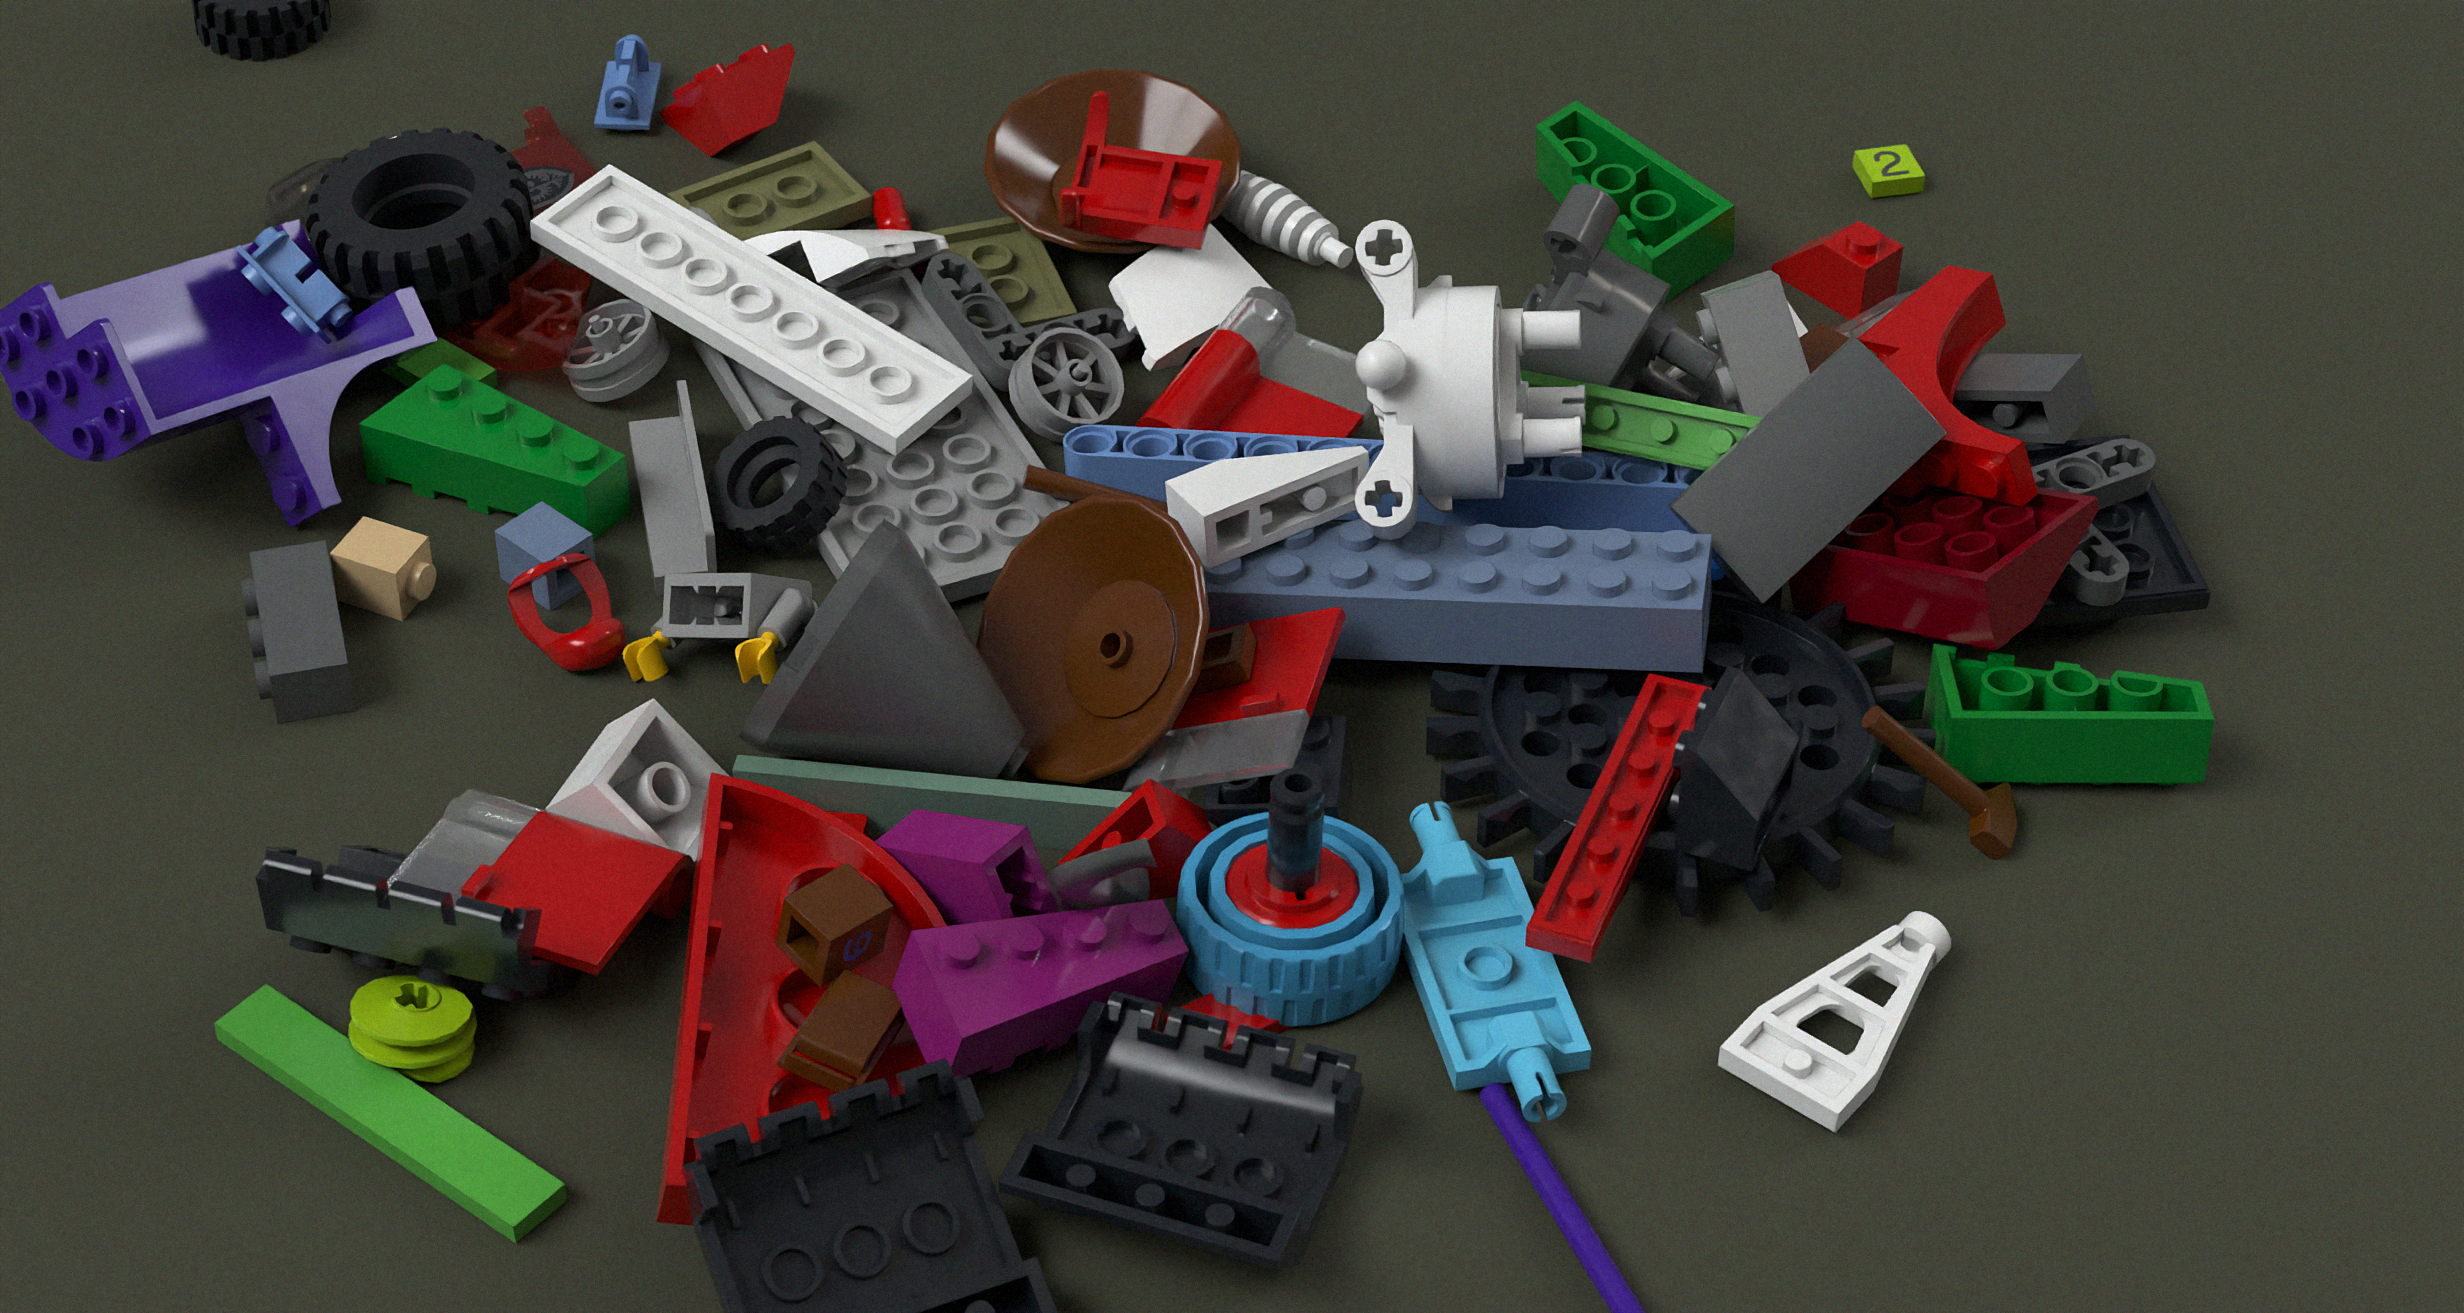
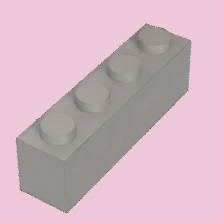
(1755, 342)

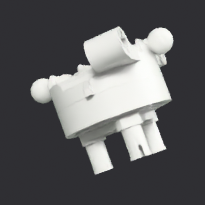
(1453, 387)

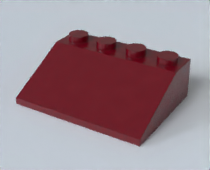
(1947, 563)

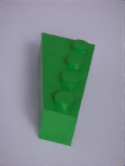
(1665, 215)
(493, 452)
(2066, 723)

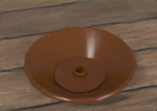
(1041, 136)
(1097, 634)

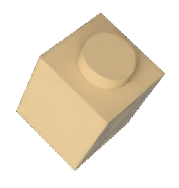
(383, 568)

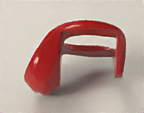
(586, 648)

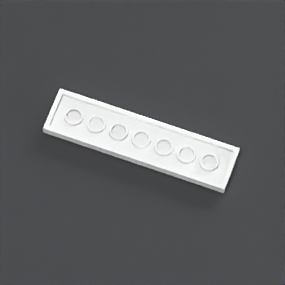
(752, 309)

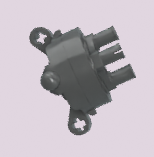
(1617, 306)

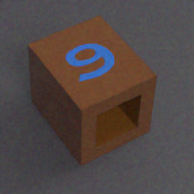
(834, 924)

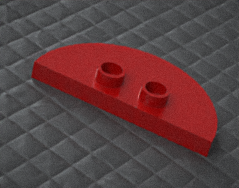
(741, 990)

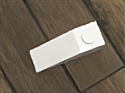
(1263, 499)

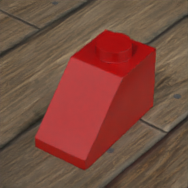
(1845, 268)
(1167, 822)

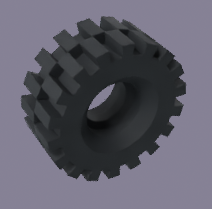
(260, 26)

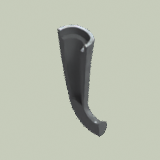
(1104, 877)

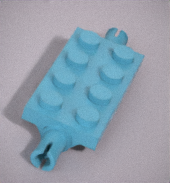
(1486, 994)

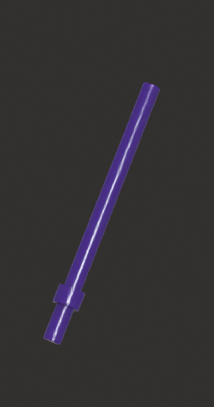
(1559, 1200)

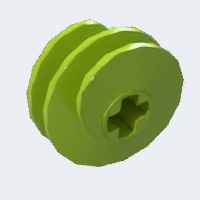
(413, 1027)

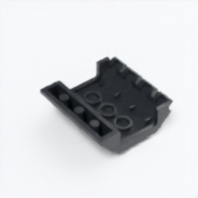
(405, 925)
(1194, 1135)
(861, 1207)

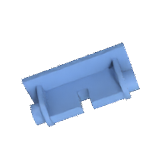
(628, 88)
(277, 268)

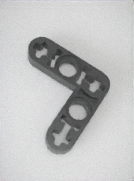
(1000, 347)
(2114, 474)

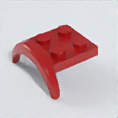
(1137, 190)

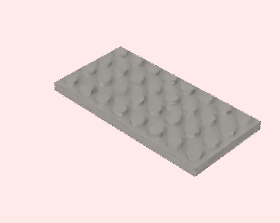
(948, 489)

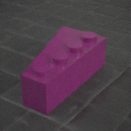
(1028, 980)

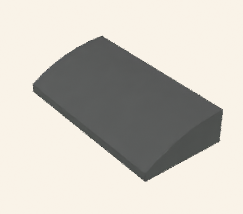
(1807, 470)

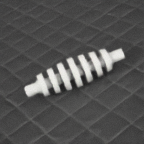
(1284, 222)

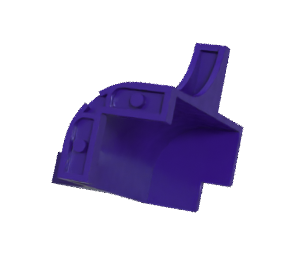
(193, 352)

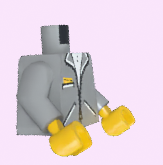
(734, 608)

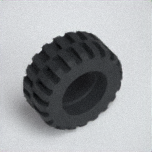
(426, 216)

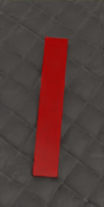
(1615, 823)

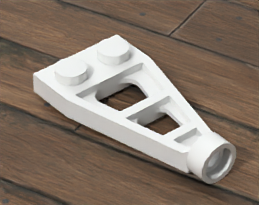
(1808, 1072)

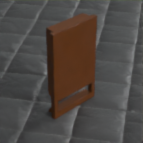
(846, 1031)

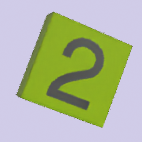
(1888, 171)

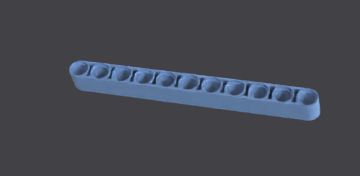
(1561, 492)

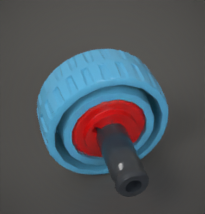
(1291, 910)

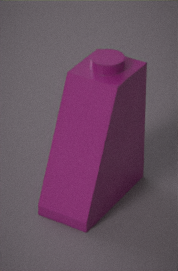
(971, 866)

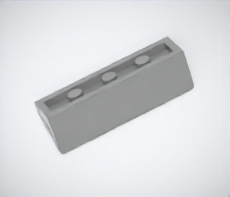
(673, 494)

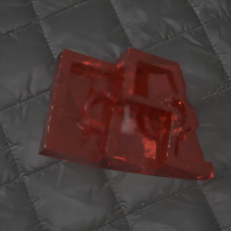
(537, 323)

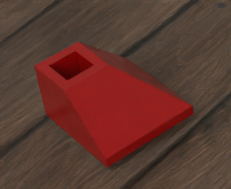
(731, 101)

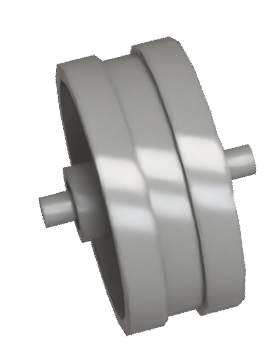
(615, 351)
(1046, 406)

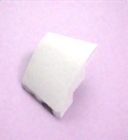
(848, 254)
(1181, 296)

